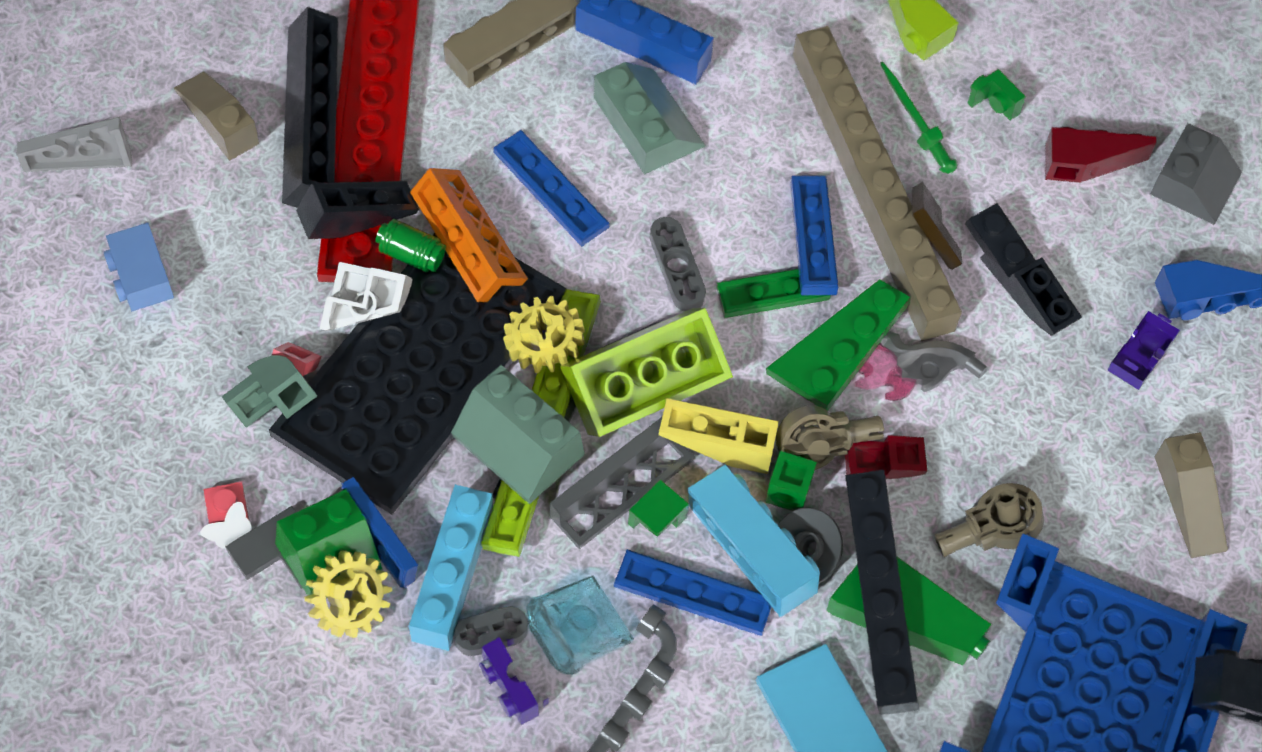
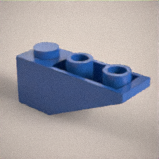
(1203, 287)

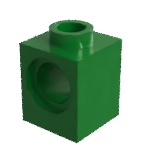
(790, 481)

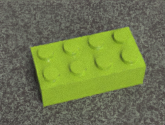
(646, 369)

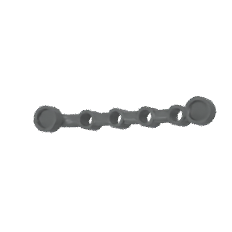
(656, 673)

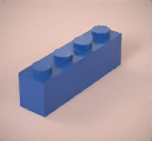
(646, 36)

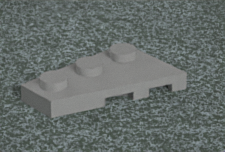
(82, 147)

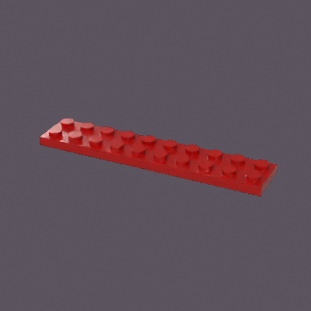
(371, 116)

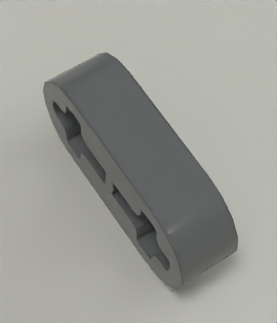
(489, 622)

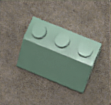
(645, 115)
(517, 434)

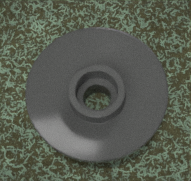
(816, 526)

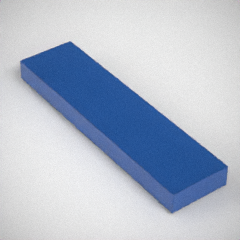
(551, 188)
(814, 235)
(693, 592)

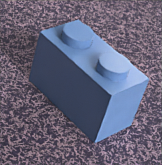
(138, 266)

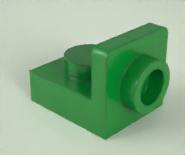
(1001, 92)

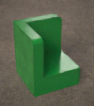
(659, 509)

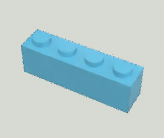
(754, 540)
(451, 568)

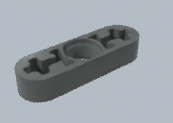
(682, 251)

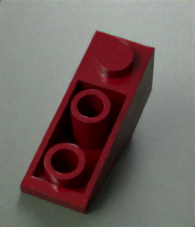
(1087, 154)

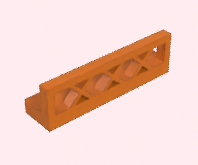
(462, 233)

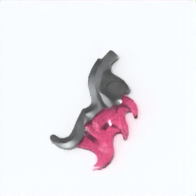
(907, 365)

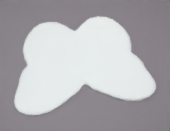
(232, 528)

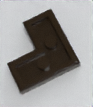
(929, 217)

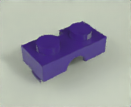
(1136, 357)
(516, 695)

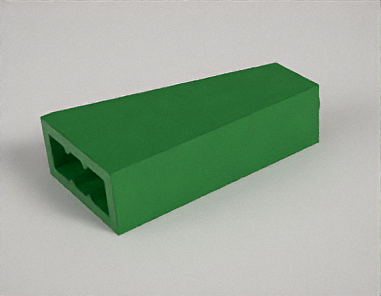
(933, 616)

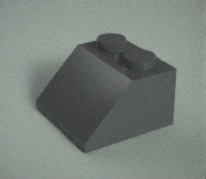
(1198, 175)

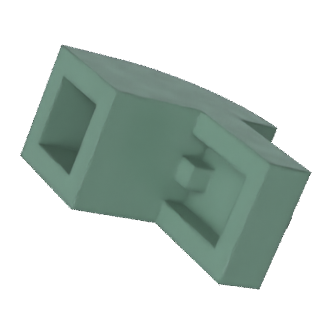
(271, 384)

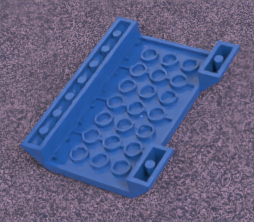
(1099, 664)

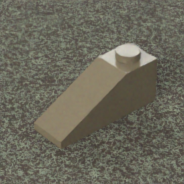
(219, 114)
(1193, 493)

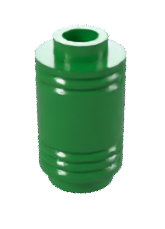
(410, 245)

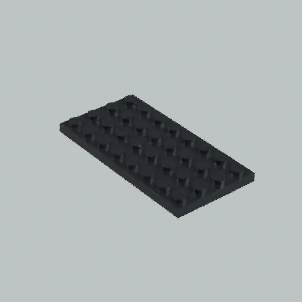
(404, 380)

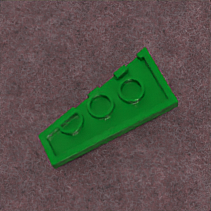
(836, 350)

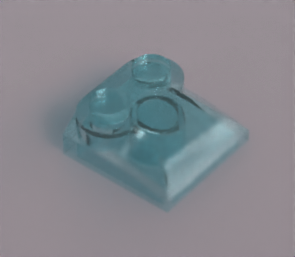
(576, 625)

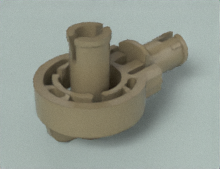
(828, 440)
(996, 508)

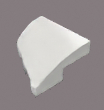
(363, 295)

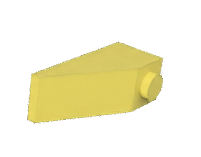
(721, 434)

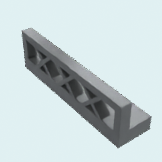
(609, 473)

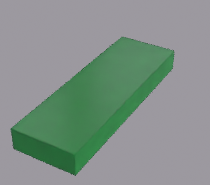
(763, 293)

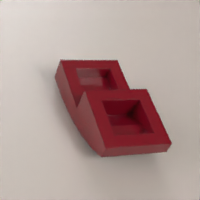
(896, 456)

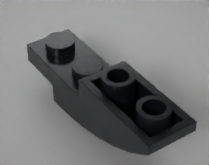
(1022, 276)

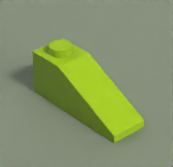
(923, 26)

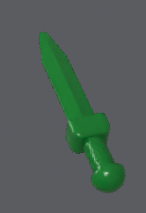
(930, 138)

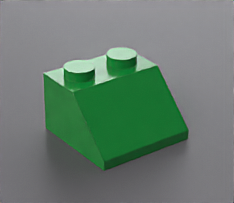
(323, 531)

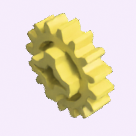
(525, 335)
(353, 577)

